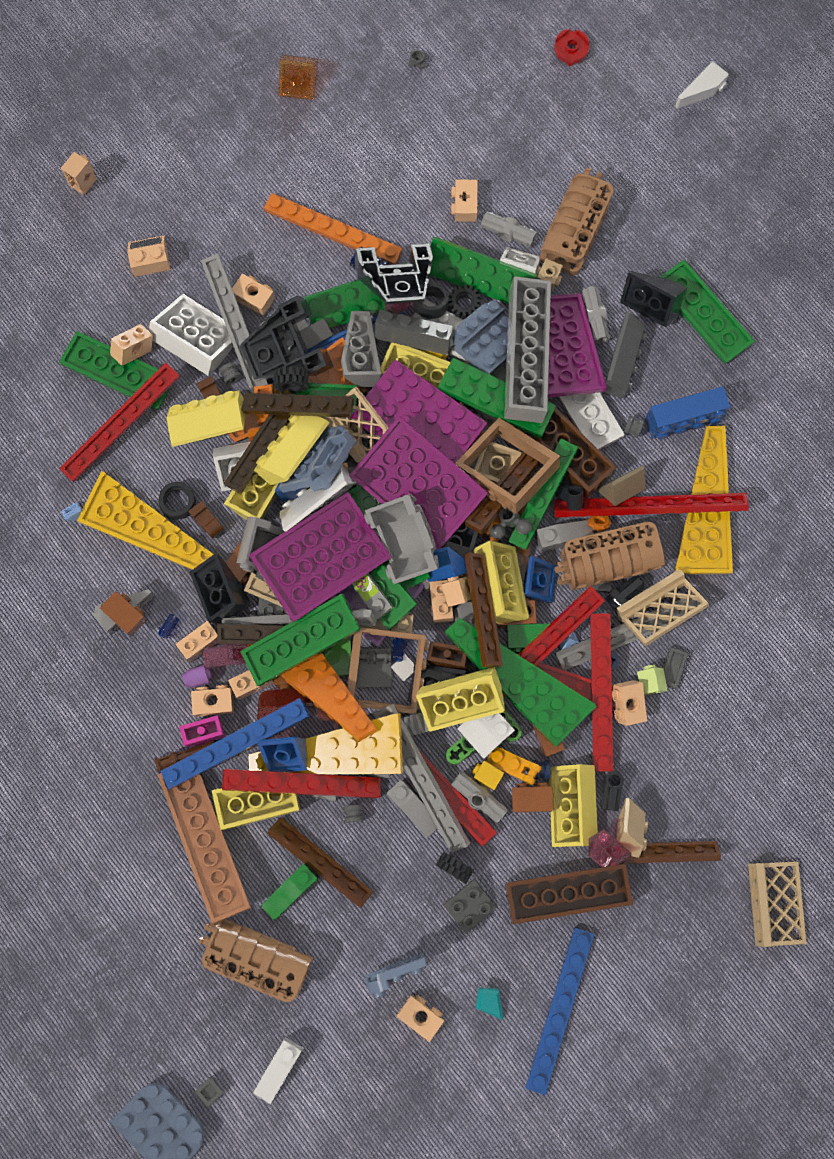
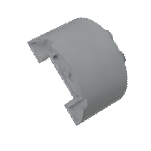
(255, 535)
(405, 536)

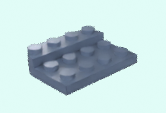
(483, 337)
(321, 461)
(379, 981)
(159, 1125)

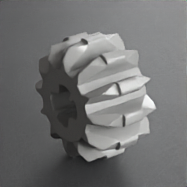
(415, 723)

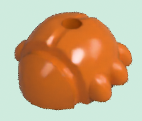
(599, 523)

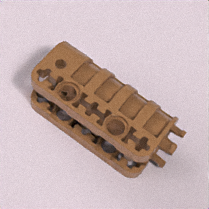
(573, 221)
(610, 561)
(255, 953)

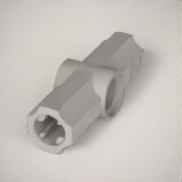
(508, 229)
(596, 314)
(486, 803)

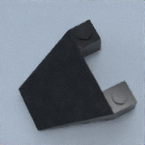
(396, 282)
(280, 344)

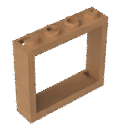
(525, 443)
(420, 665)

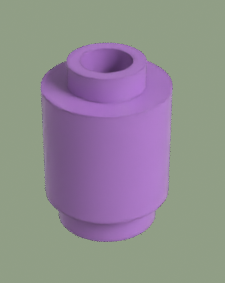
(197, 676)

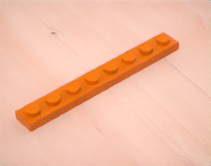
(331, 228)

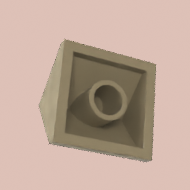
(624, 486)

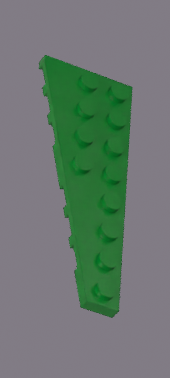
(538, 696)

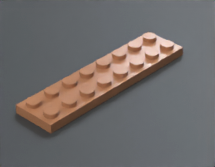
(206, 849)

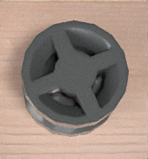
(230, 373)
(633, 426)
(353, 813)

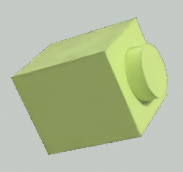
(652, 679)

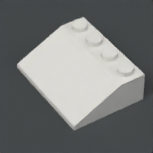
(192, 334)
(310, 501)

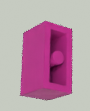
(202, 731)

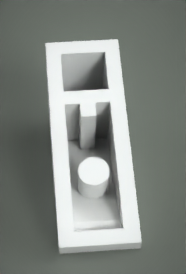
(704, 86)
(278, 1070)

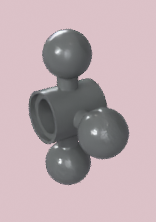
(498, 530)

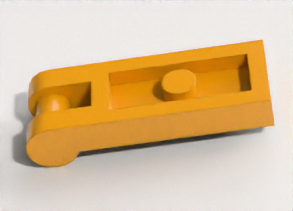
(513, 765)

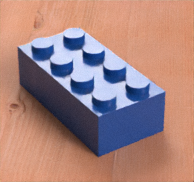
(687, 413)

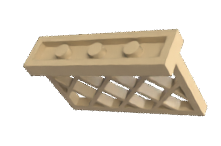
(358, 451)
(655, 594)
(761, 908)

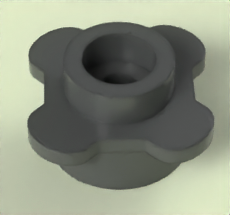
(417, 54)

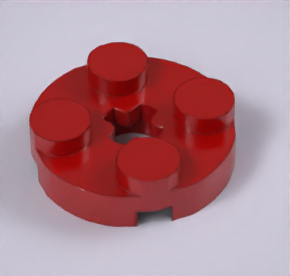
(568, 55)

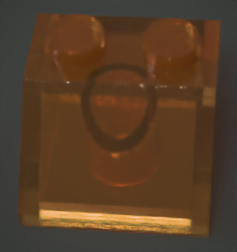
(297, 76)

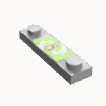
(372, 596)

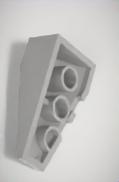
(359, 353)

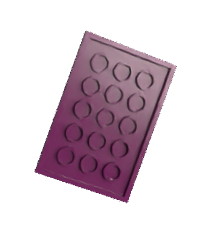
(572, 350)
(425, 408)
(410, 464)
(319, 556)

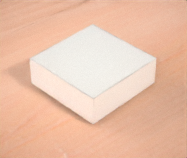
(403, 669)

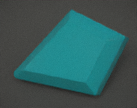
(489, 1001)

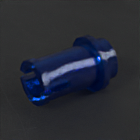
(167, 628)
(398, 649)

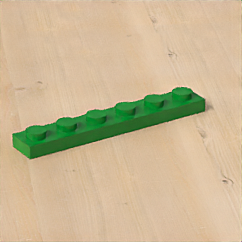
(542, 498)

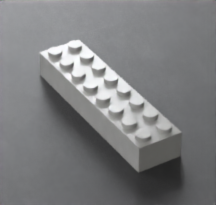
(528, 350)

